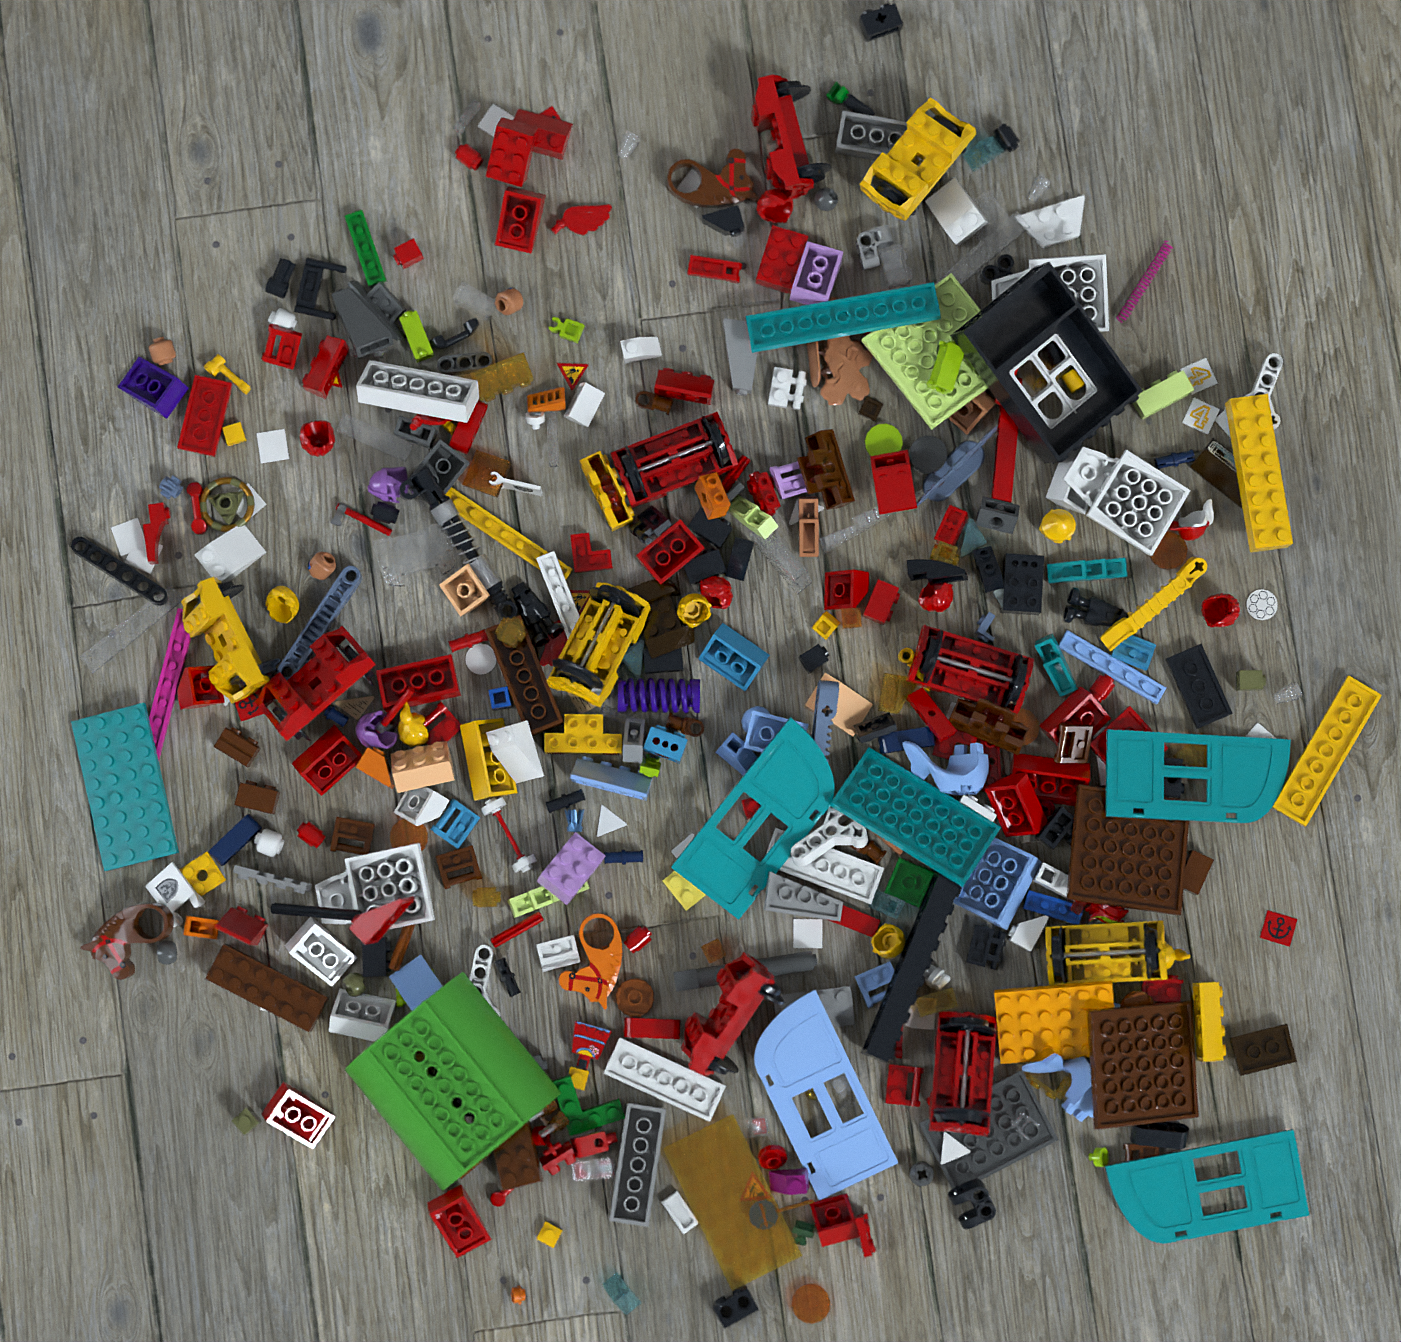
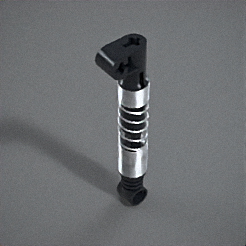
(460, 536)

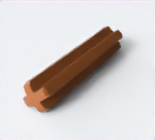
(401, 947)

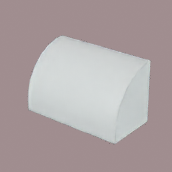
(584, 404)

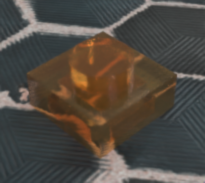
(851, 618)
(713, 951)

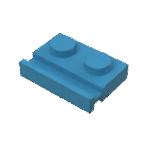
(1135, 652)

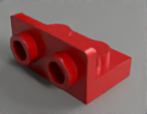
(1163, 990)

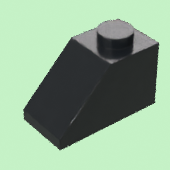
(725, 221)
(739, 559)

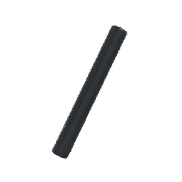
(313, 911)

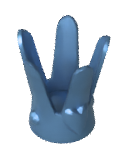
(574, 821)

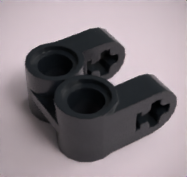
(966, 1192)

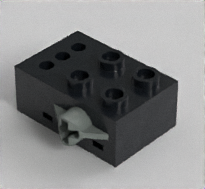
(1022, 584)

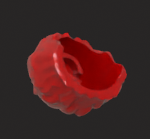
(775, 206)
(317, 437)
(717, 591)
(936, 597)
(1220, 610)

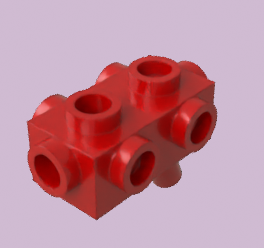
(763, 492)

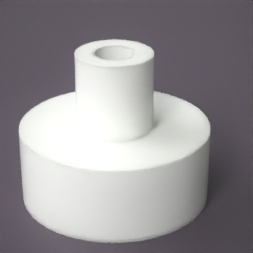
(535, 419)

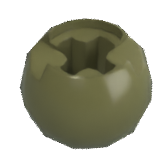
(354, 984)

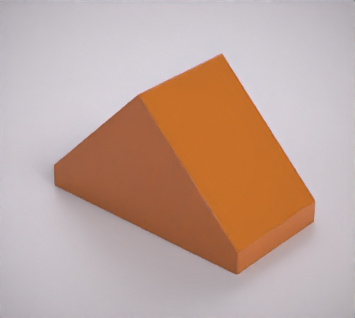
(201, 927)

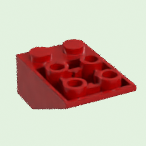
(893, 482)

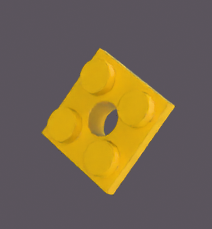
(205, 863)

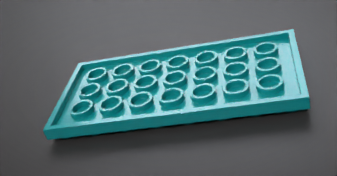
(125, 787)
(915, 816)

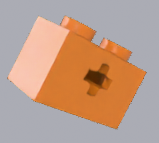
(712, 496)

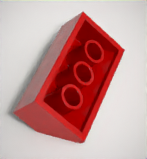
(1052, 779)

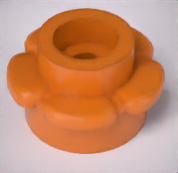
(518, 1294)

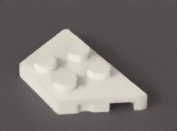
(1056, 222)

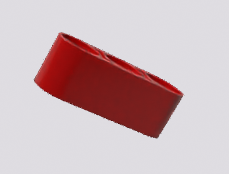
(466, 432)
(652, 1028)

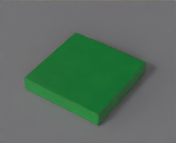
(909, 882)

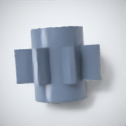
(171, 487)

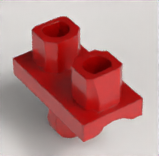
(556, 1154)

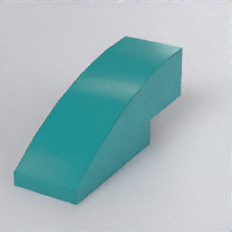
(1055, 665)

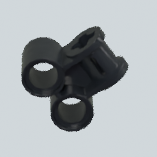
(997, 270)

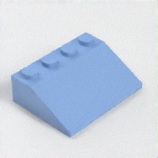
(610, 778)
(998, 883)

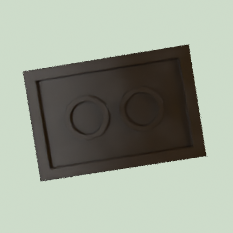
(1263, 1049)

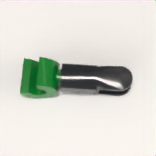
(840, 94)

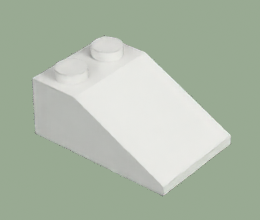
(956, 212)
(230, 553)
(516, 751)
(320, 951)

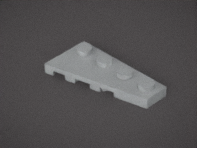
(280, 882)
(795, 899)

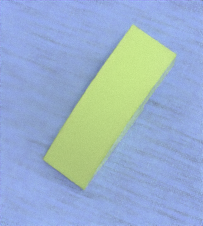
(752, 517)

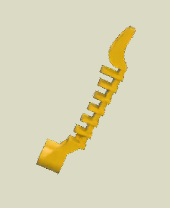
(1128, 626)

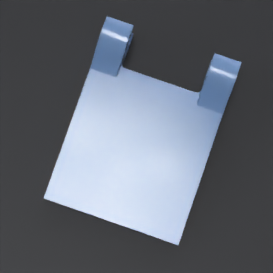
(415, 982)

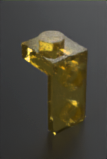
(1058, 1093)

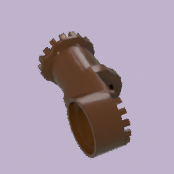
(654, 402)
(683, 724)
(872, 851)

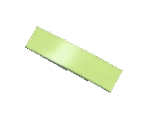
(535, 900)

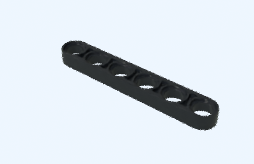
(121, 568)

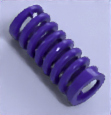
(671, 694)

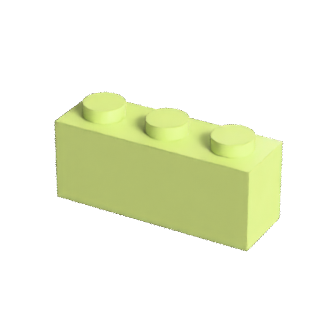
(1163, 394)

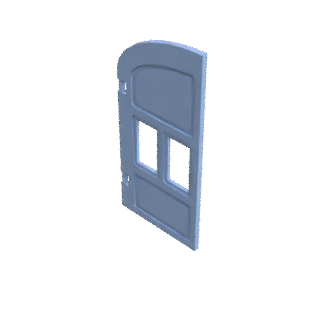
(801, 1054)

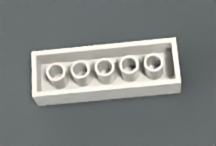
(417, 391)

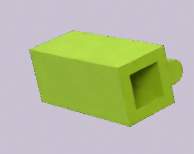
(416, 336)
(946, 367)

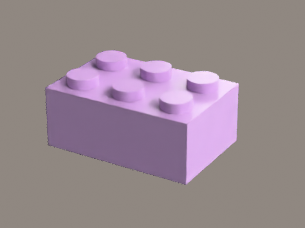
(816, 274)
(571, 868)

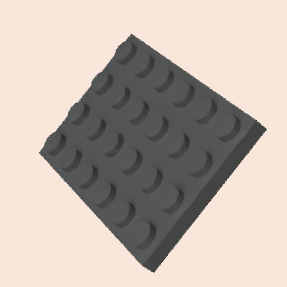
(1003, 1143)

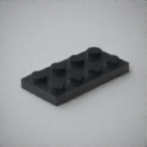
(1199, 686)

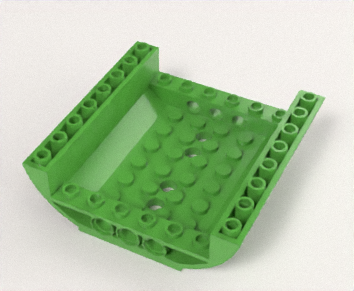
(474, 1061)

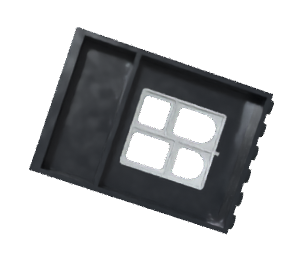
(1015, 329)

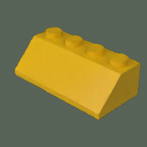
(485, 771)
(1208, 1021)

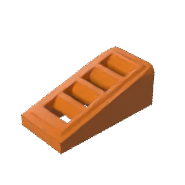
(556, 395)

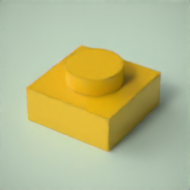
(579, 1077)
(549, 1234)

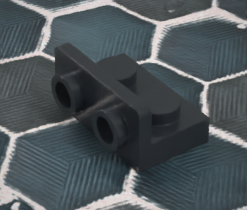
(875, 727)

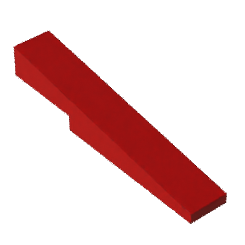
(858, 921)

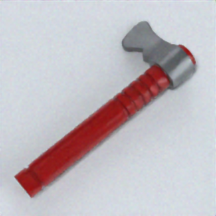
(343, 509)
(384, 725)

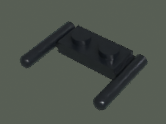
(310, 287)

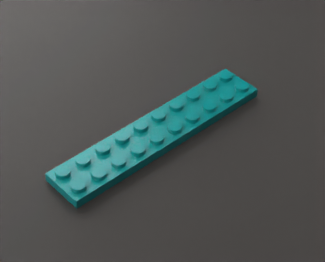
(843, 317)

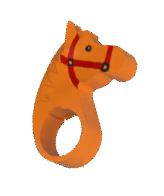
(600, 975)

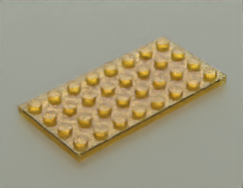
(721, 1188)

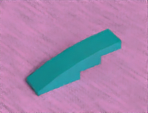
(1087, 570)

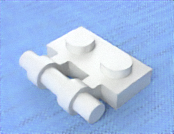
(781, 385)

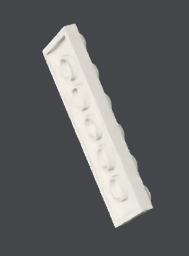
(836, 872)
(664, 1079)

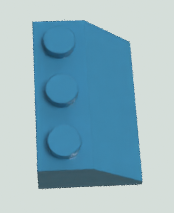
(733, 656)

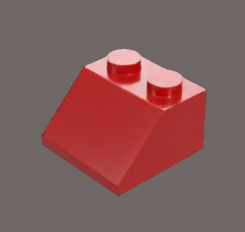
(834, 1220)

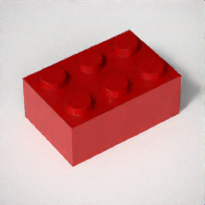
(511, 152)
(781, 259)

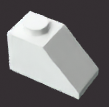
(640, 349)
(1027, 932)

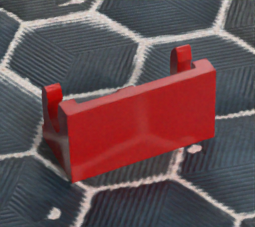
(951, 525)

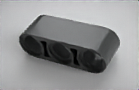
(456, 360)

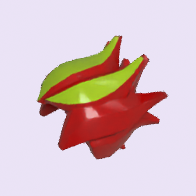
(1106, 913)

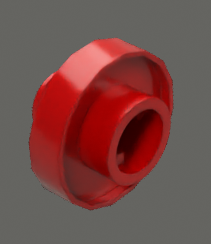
(772, 1157)

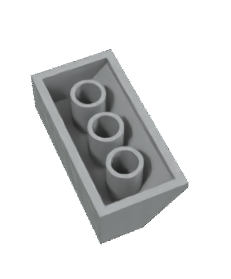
(836, 1002)

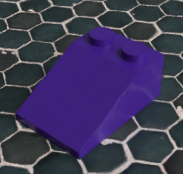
(153, 387)

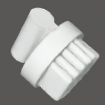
(936, 978)

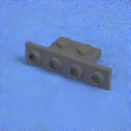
(382, 305)

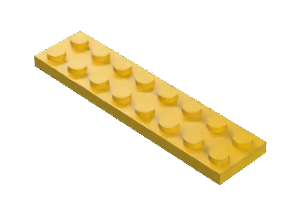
(1326, 751)

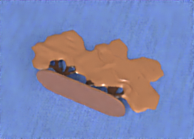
(843, 361)

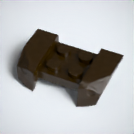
(662, 627)

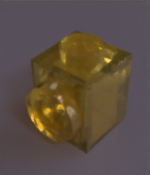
(945, 553)
(511, 631)
(486, 897)

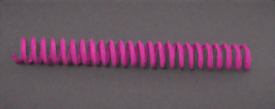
(1146, 284)

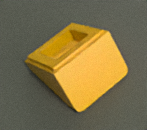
(826, 625)

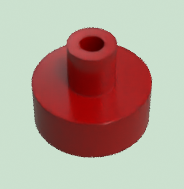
(539, 1141)

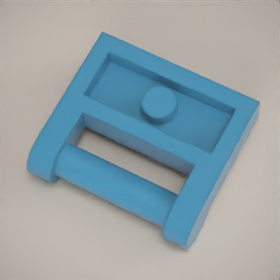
(460, 827)

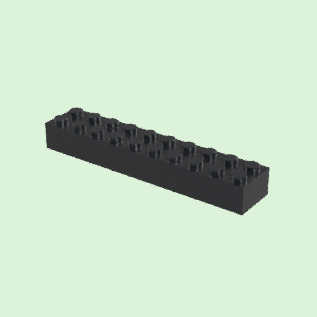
(911, 968)

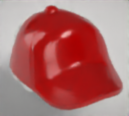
(1195, 523)

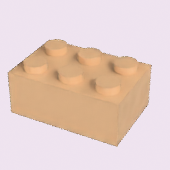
(422, 766)

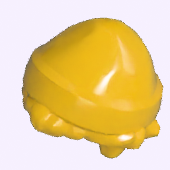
(1058, 525)
(282, 604)
(693, 609)
(888, 941)

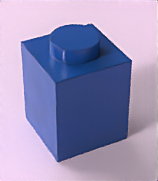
(500, 698)

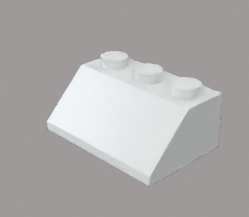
(1061, 492)
(361, 1016)

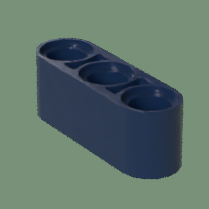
(894, 741)
(235, 839)

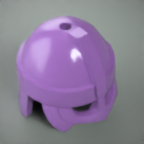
(386, 482)
(367, 733)

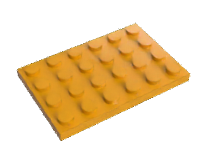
(1048, 1020)

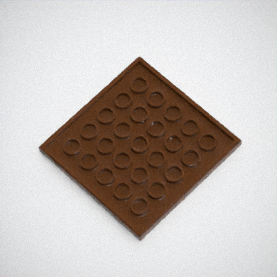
(1125, 859)
(1142, 1064)

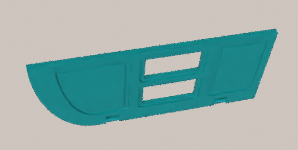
(1240, 774)
(790, 783)
(1163, 1195)

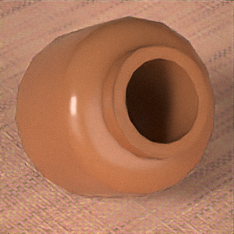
(509, 301)
(162, 351)
(322, 565)

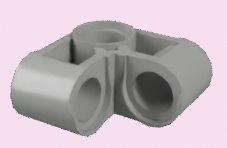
(878, 238)

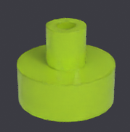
(1099, 1157)

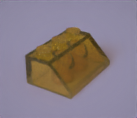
(503, 377)

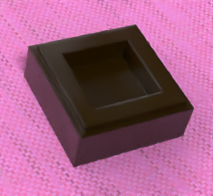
(870, 408)

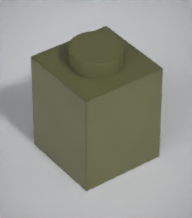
(1250, 680)
(246, 1120)

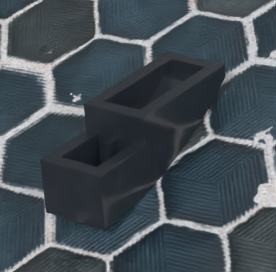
(935, 571)

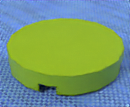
(883, 440)

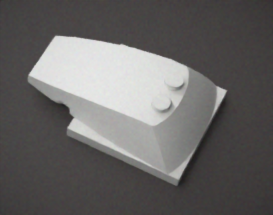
(1083, 276)
(1126, 496)
(378, 880)

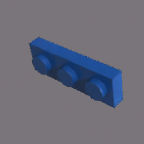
(1051, 907)

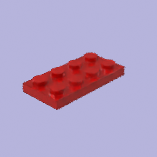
(205, 416)

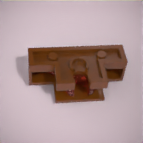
(825, 470)
(989, 724)

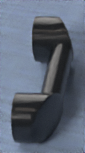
(440, 343)

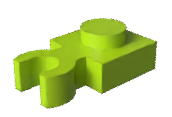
(568, 330)
(650, 766)

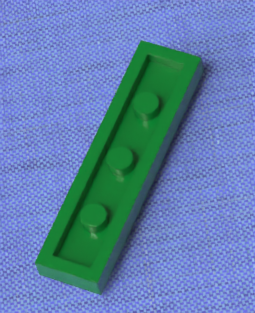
(365, 248)

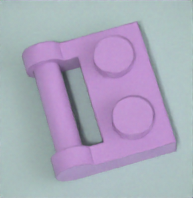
(788, 486)

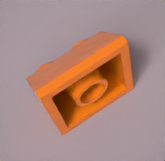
(376, 766)

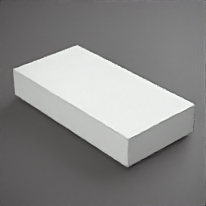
(680, 1212)

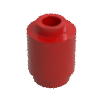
(469, 156)
(1102, 687)
(310, 834)
(638, 939)

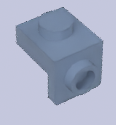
(984, 622)

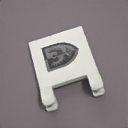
(516, 485)
(173, 891)

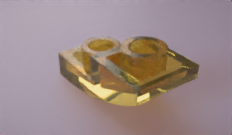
(1042, 383)

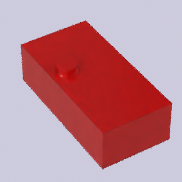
(431, 678)

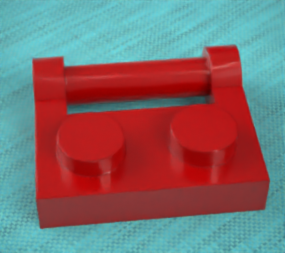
(287, 349)
(445, 729)
(897, 1085)
(864, 1234)

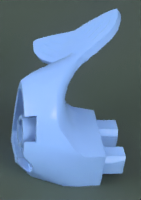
(964, 773)
(1080, 1092)

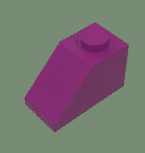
(789, 1181)

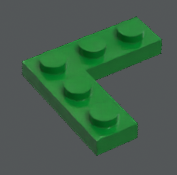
(585, 1119)

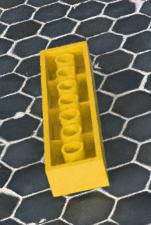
(1258, 473)

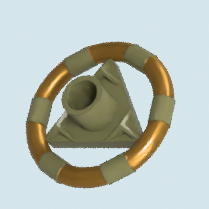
(226, 504)

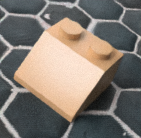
(464, 590)

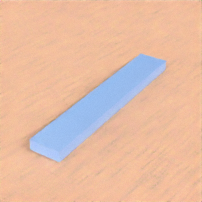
(1112, 667)

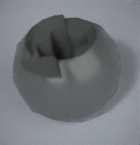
(826, 199)
(167, 952)
(928, 1171)

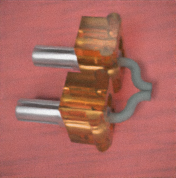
(557, 1123)

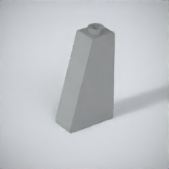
(739, 355)

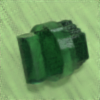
(803, 1230)

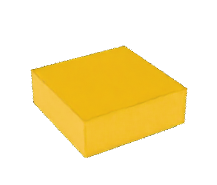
(234, 434)

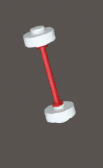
(493, 806)

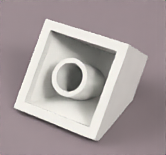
(421, 805)

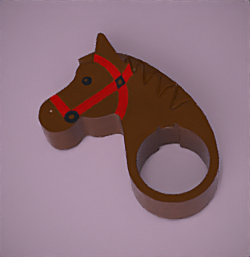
(720, 190)
(114, 938)

